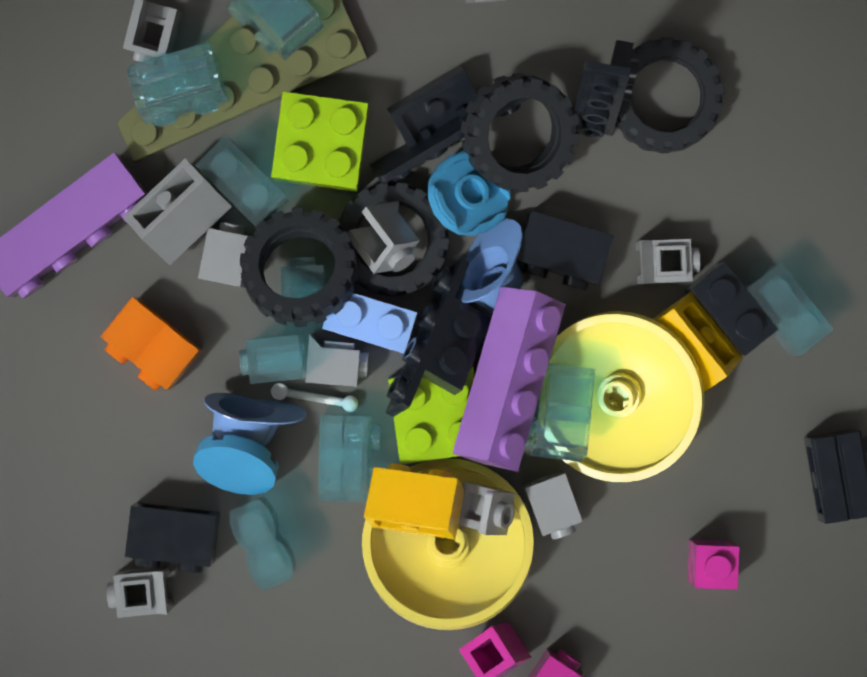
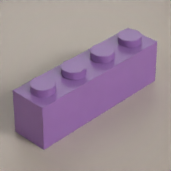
(66, 225)
(509, 378)

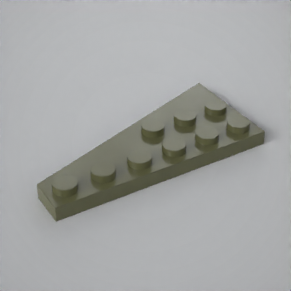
(254, 77)

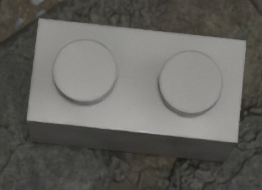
(177, 212)

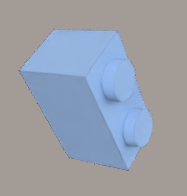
(373, 322)

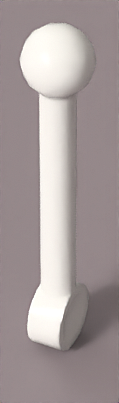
(281, 391)

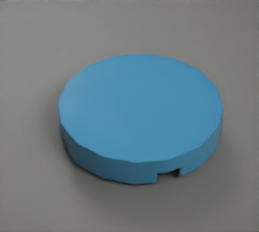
(464, 198)
(236, 464)

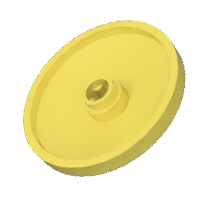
(643, 394)
(451, 580)

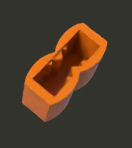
(150, 344)

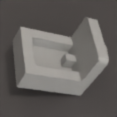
(486, 509)

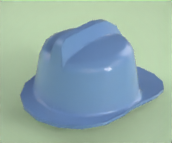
(492, 265)
(249, 416)

